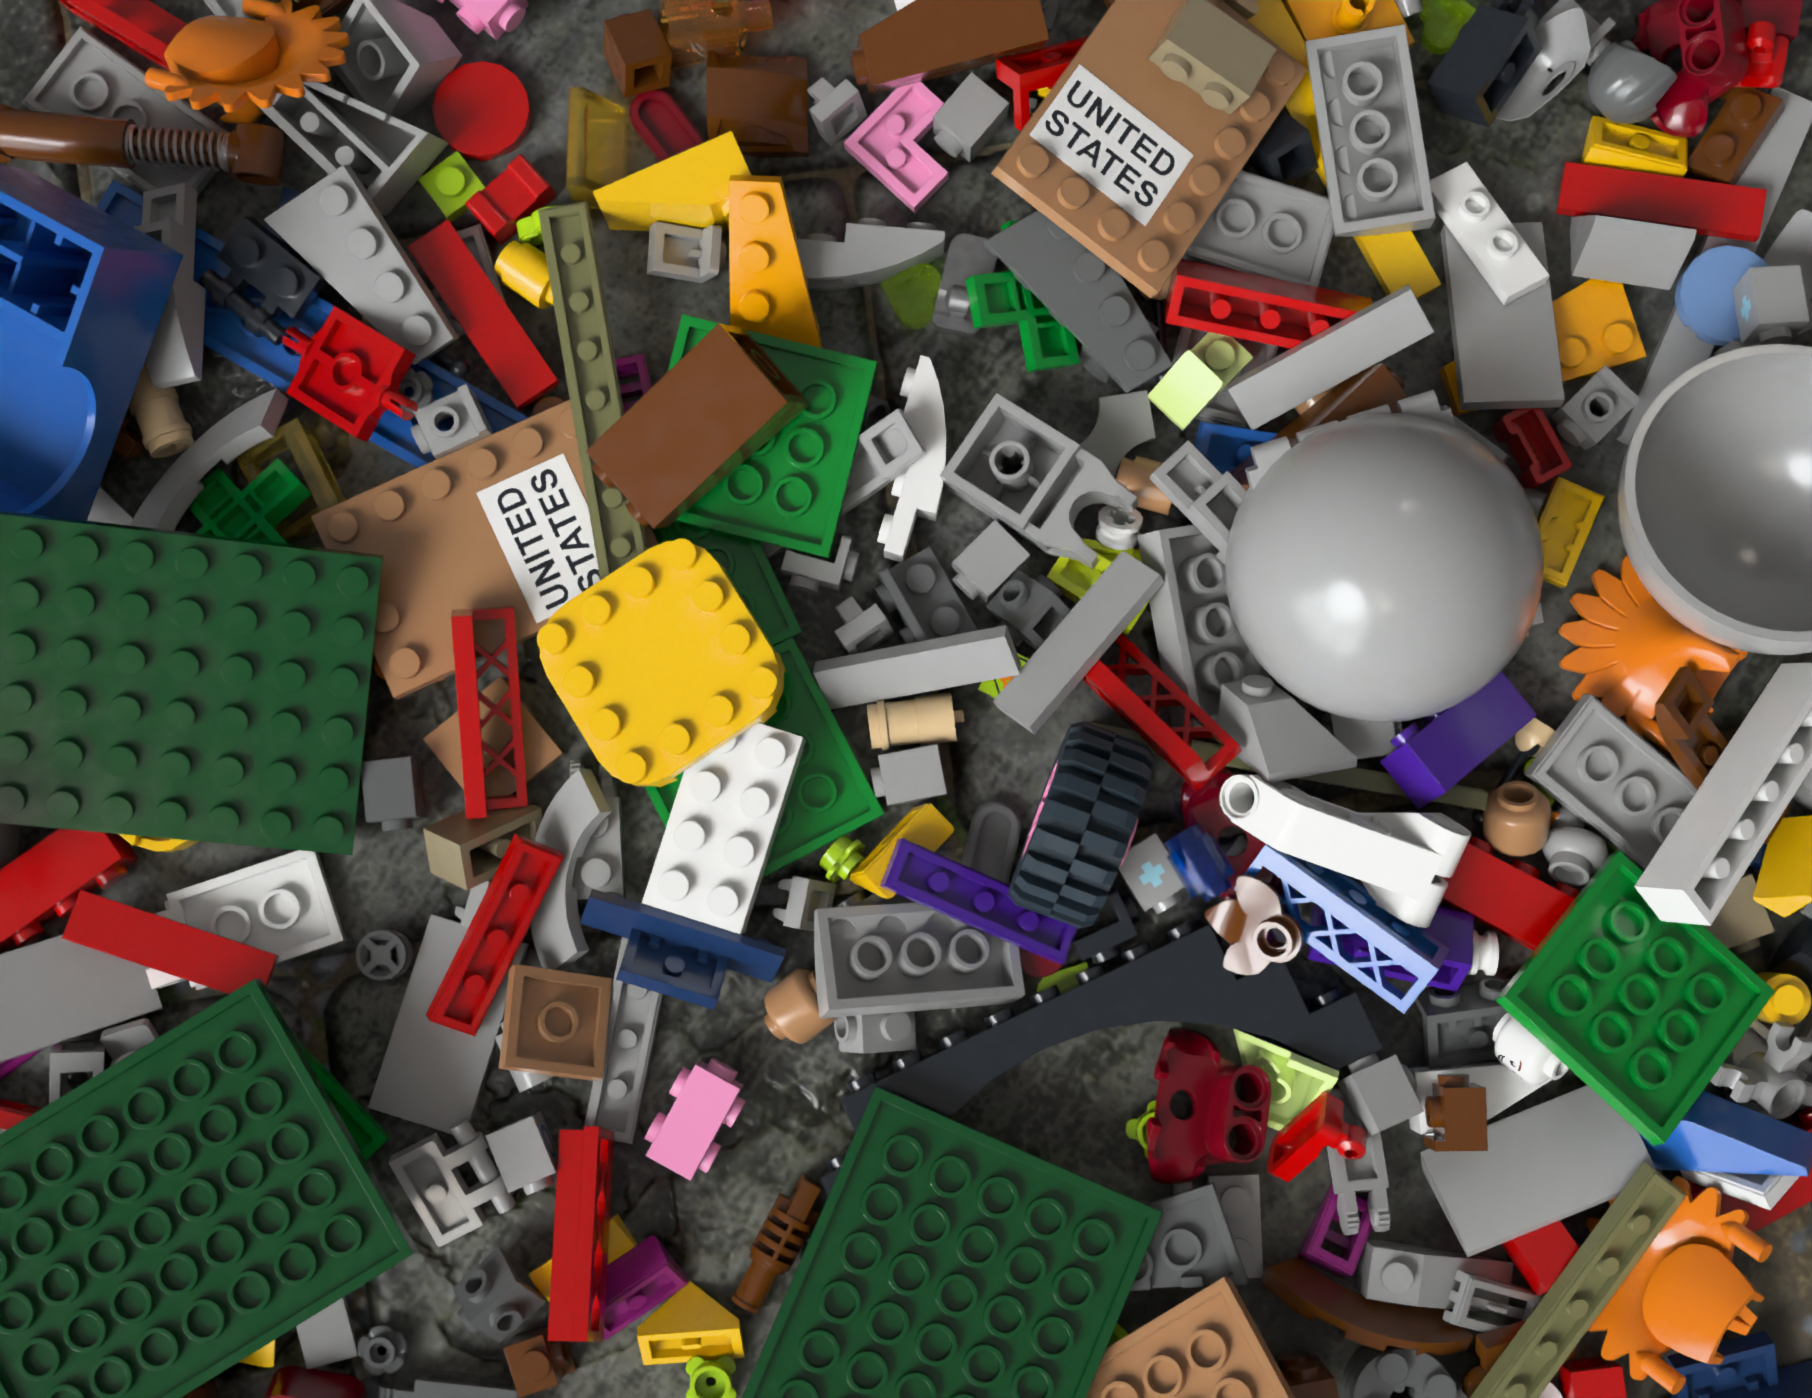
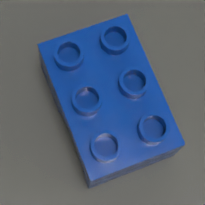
(73, 339)

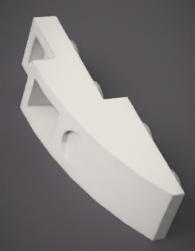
(921, 484)

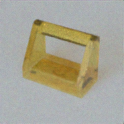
(594, 144)
(312, 464)

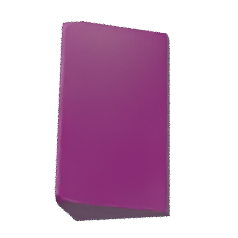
(639, 1283)

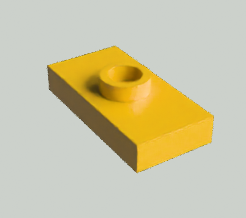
(1565, 527)

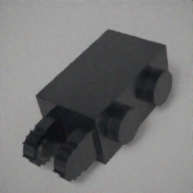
(1487, 60)

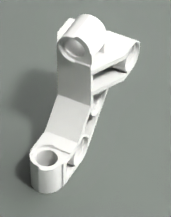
(1391, 853)

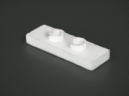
(1486, 234)

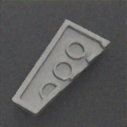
(358, 254)

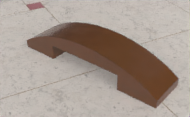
(1689, 730)

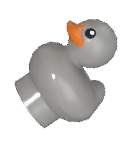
(1572, 850)

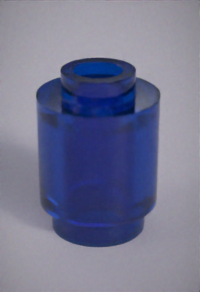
(1199, 863)

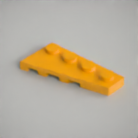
(765, 265)
(1591, 331)

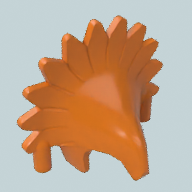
(250, 60)
(1635, 649)
(1683, 1290)

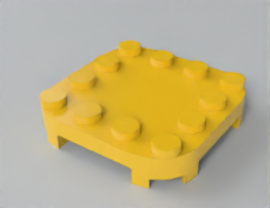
(661, 663)

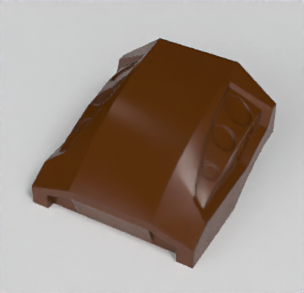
(759, 102)

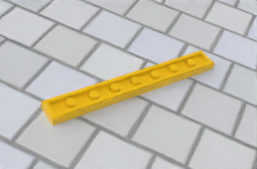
(1392, 257)

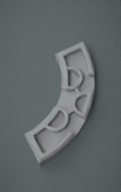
(223, 441)
(567, 828)

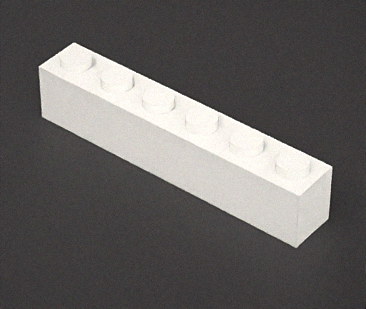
(1735, 804)

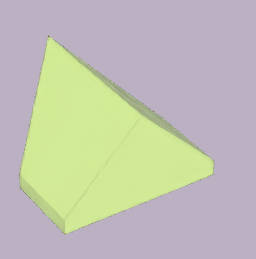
(1292, 1077)

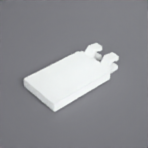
(269, 905)

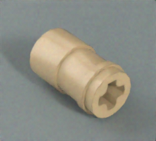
(159, 418)
(913, 721)

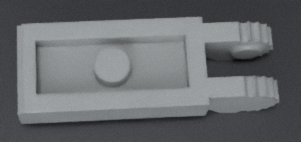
(603, 857)
(1360, 1176)

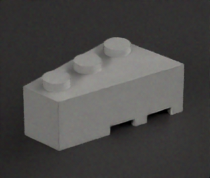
(344, 131)

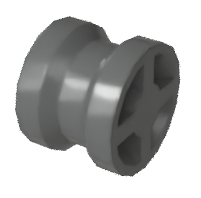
(377, 960)

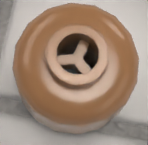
(1516, 819)
(794, 1008)

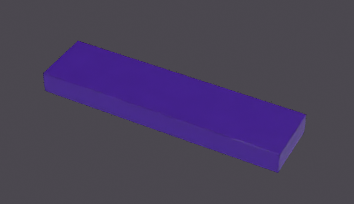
(973, 900)

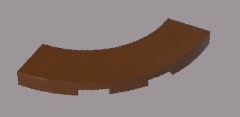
(1363, 1319)

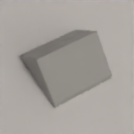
(1628, 250)

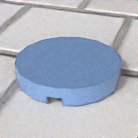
(1706, 294)

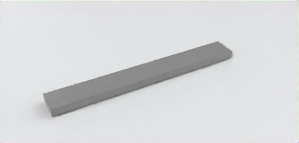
(1769, 169)

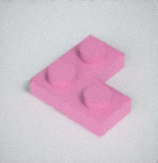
(890, 149)

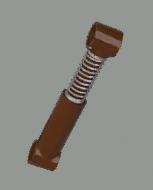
(249, 152)

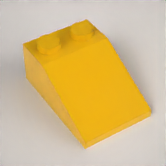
(677, 191)

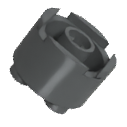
(1379, 1373)

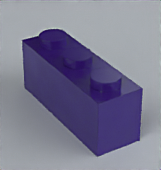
(1455, 740)
(1448, 927)

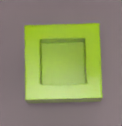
(451, 185)

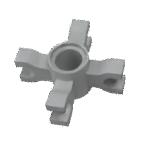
(1771, 1079)

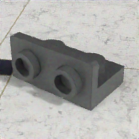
(923, 599)
(1461, 1023)

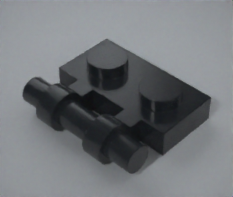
(270, 267)

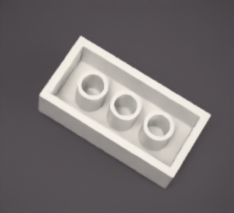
(725, 828)

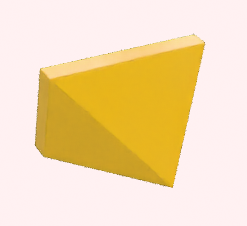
(689, 1327)

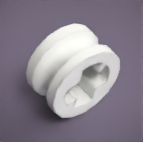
(1118, 527)
(1485, 953)

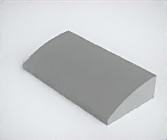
(1370, 133)
(1193, 619)
(908, 961)
(1535, 1169)

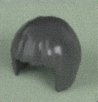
(1627, 83)

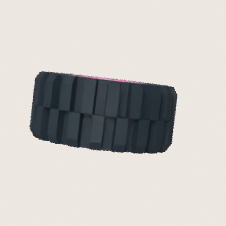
(1082, 825)

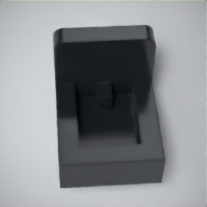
(1103, 942)

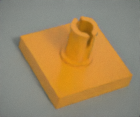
(1339, 17)

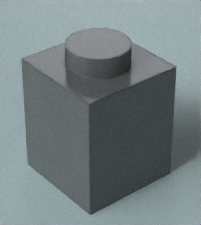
(393, 792)

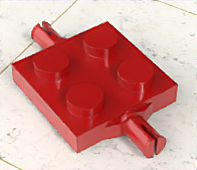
(350, 373)

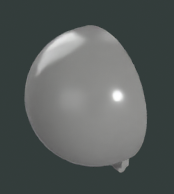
(1723, 499)
(1384, 563)

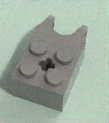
(1047, 491)

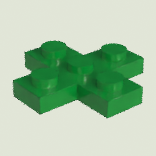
(1003, 300)
(249, 512)

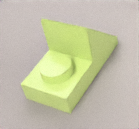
(1199, 377)

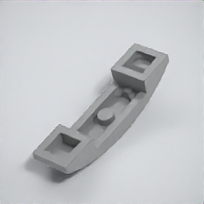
(880, 458)

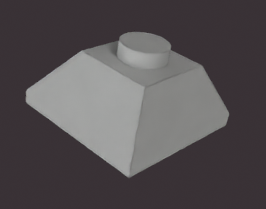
(394, 55)
(1277, 733)

